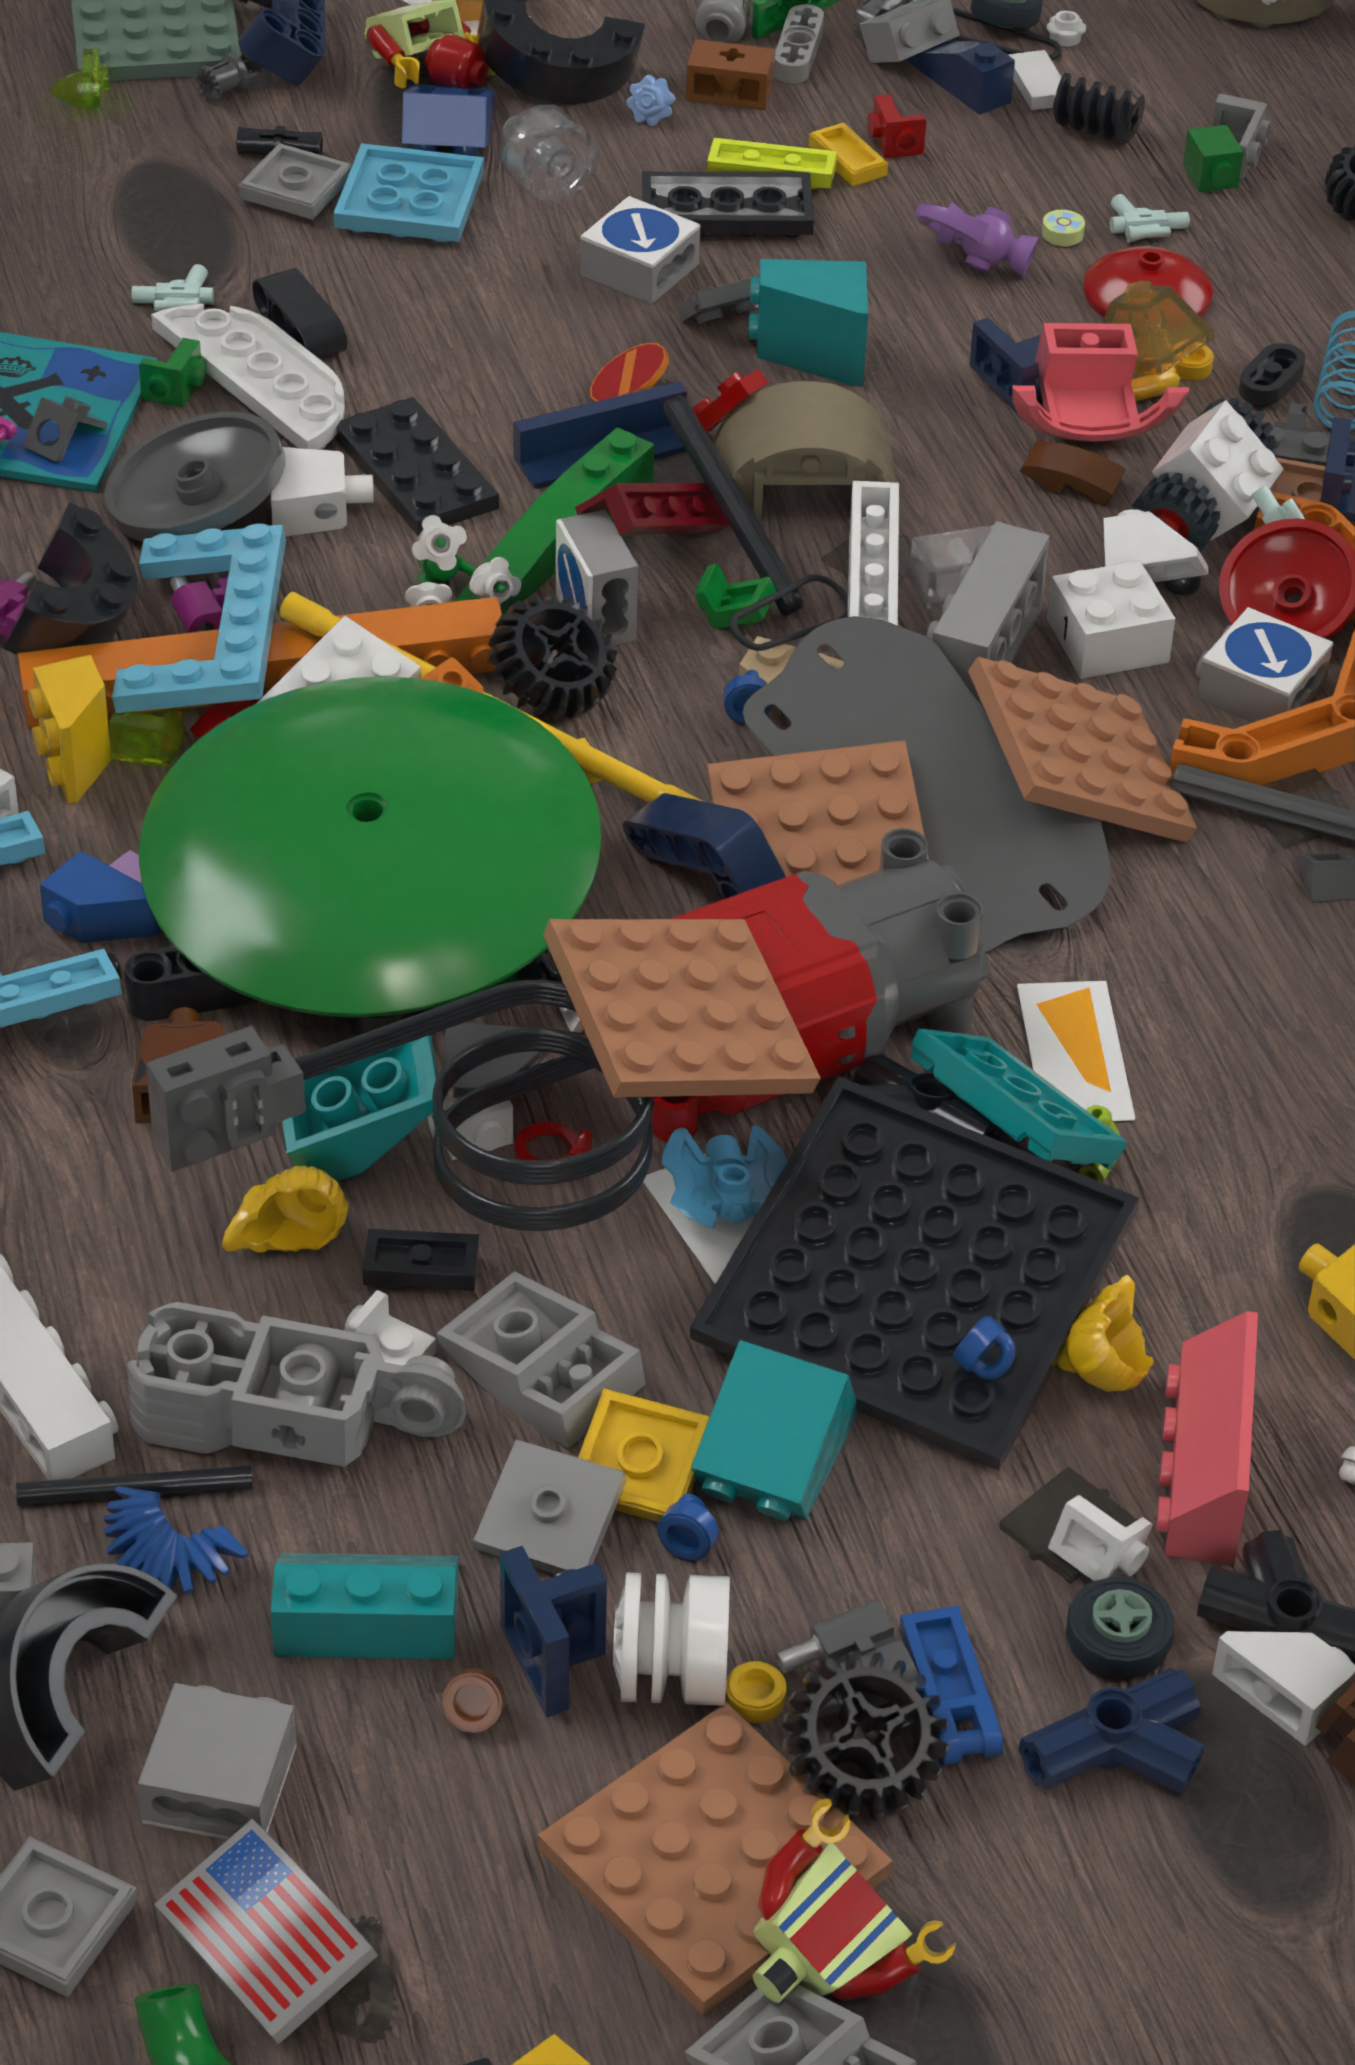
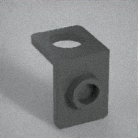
(66, 416)

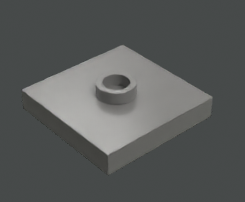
(295, 181)
(550, 1507)
(57, 1915)

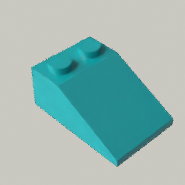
(362, 1109)

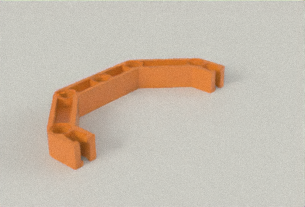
(1292, 741)

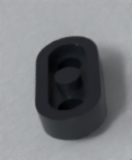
(1271, 374)

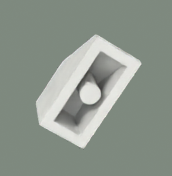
(1146, 538)
(1284, 1676)

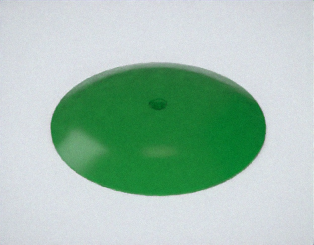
(369, 846)

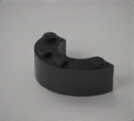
(557, 66)
(93, 593)
(38, 1629)

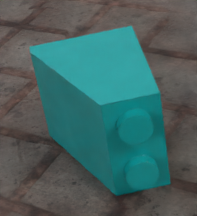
(812, 316)
(774, 1432)

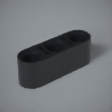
(300, 312)

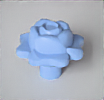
(650, 100)

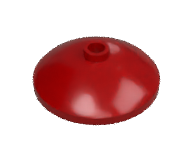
(1162, 267)
(1290, 560)

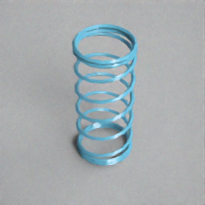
(1331, 348)

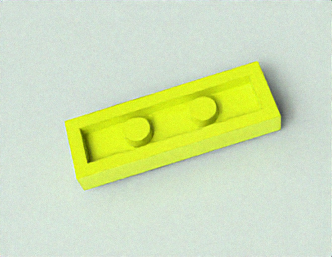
(747, 156)

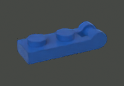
(946, 1658)

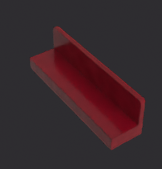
(658, 508)

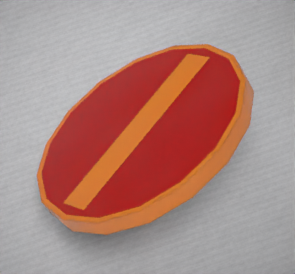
(630, 372)

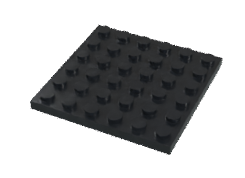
(896, 1245)

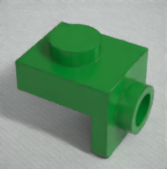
(175, 380)
(724, 600)

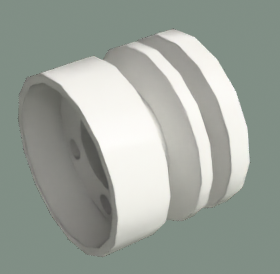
(673, 1638)

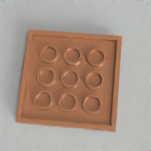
(1081, 749)
(824, 806)
(680, 1007)
(684, 1849)

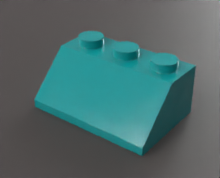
(364, 1606)

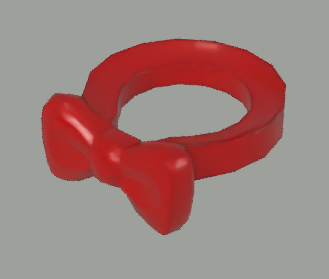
(576, 1143)

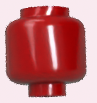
(456, 62)

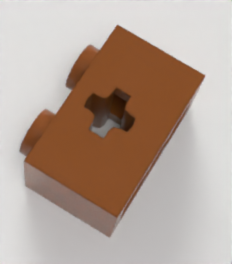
(730, 74)

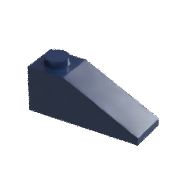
(970, 71)

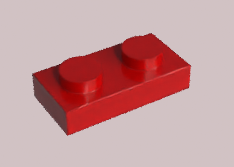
(733, 392)

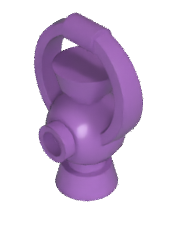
(984, 238)

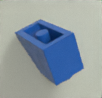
(95, 902)

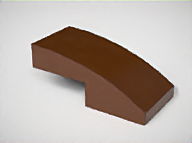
(1061, 464)

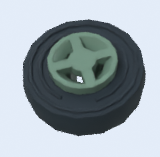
(1008, 12)
(1143, 1625)

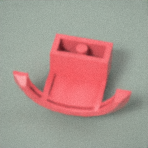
(1088, 385)

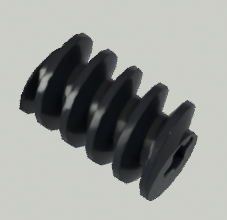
(1097, 111)

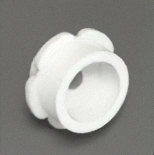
(1066, 28)

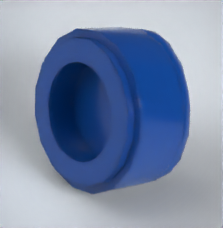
(739, 691)
(979, 1343)
(688, 1529)

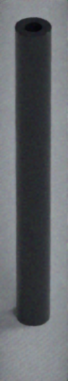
(161, 1482)

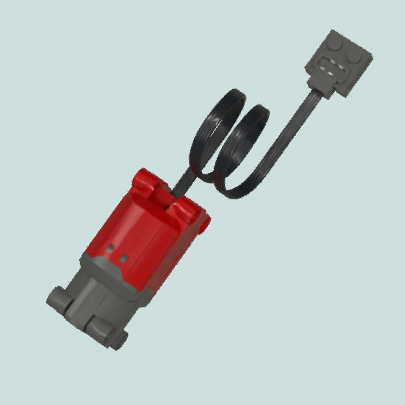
(841, 955)

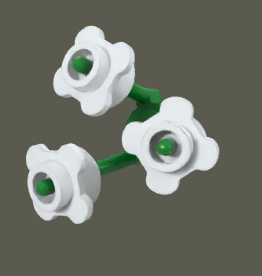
(440, 562)

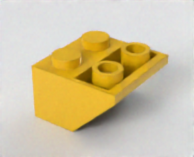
(72, 724)

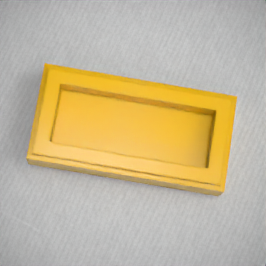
(855, 158)

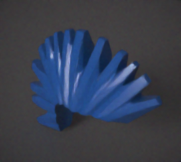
(160, 1550)

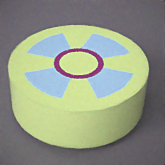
(1063, 228)

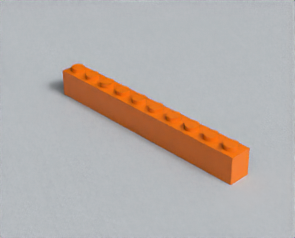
(424, 631)

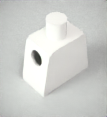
(316, 491)

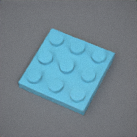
(409, 193)

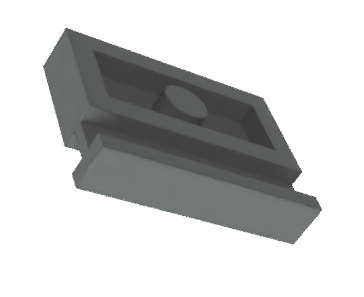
(708, 304)

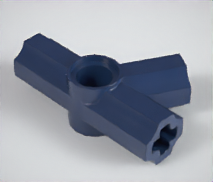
(1139, 1738)

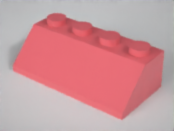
(1209, 1442)

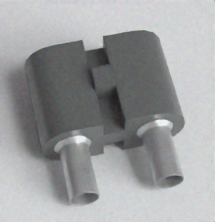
(859, 1630)

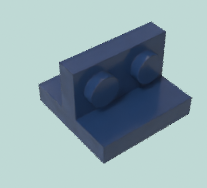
(551, 1623)

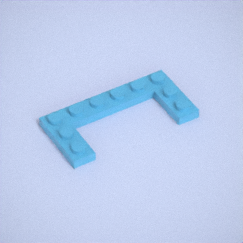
(246, 624)
(58, 984)

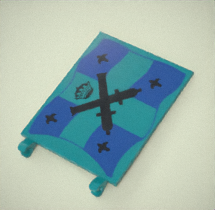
(55, 370)

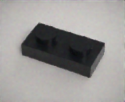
(421, 1259)

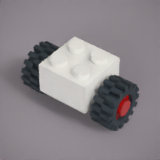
(1212, 472)

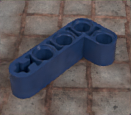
(287, 38)
(705, 840)

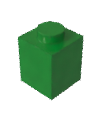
(1213, 158)

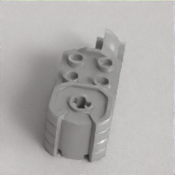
(278, 1387)

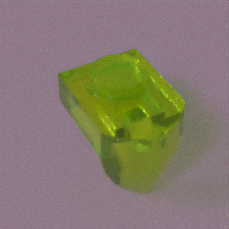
(84, 87)
(146, 737)

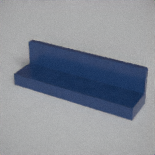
(557, 440)

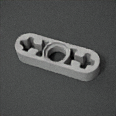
(798, 43)

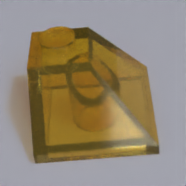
(1162, 326)

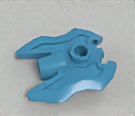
(724, 1180)

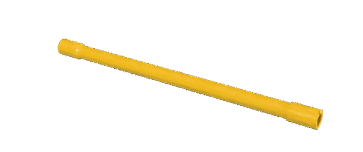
(320, 621)

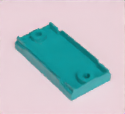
(1016, 1098)

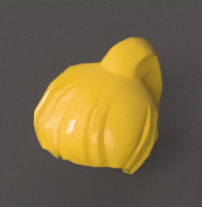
(289, 1213)
(1107, 1341)

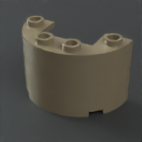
(803, 438)

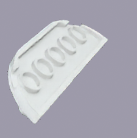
(262, 369)

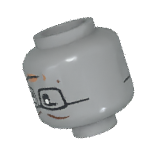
(722, 19)

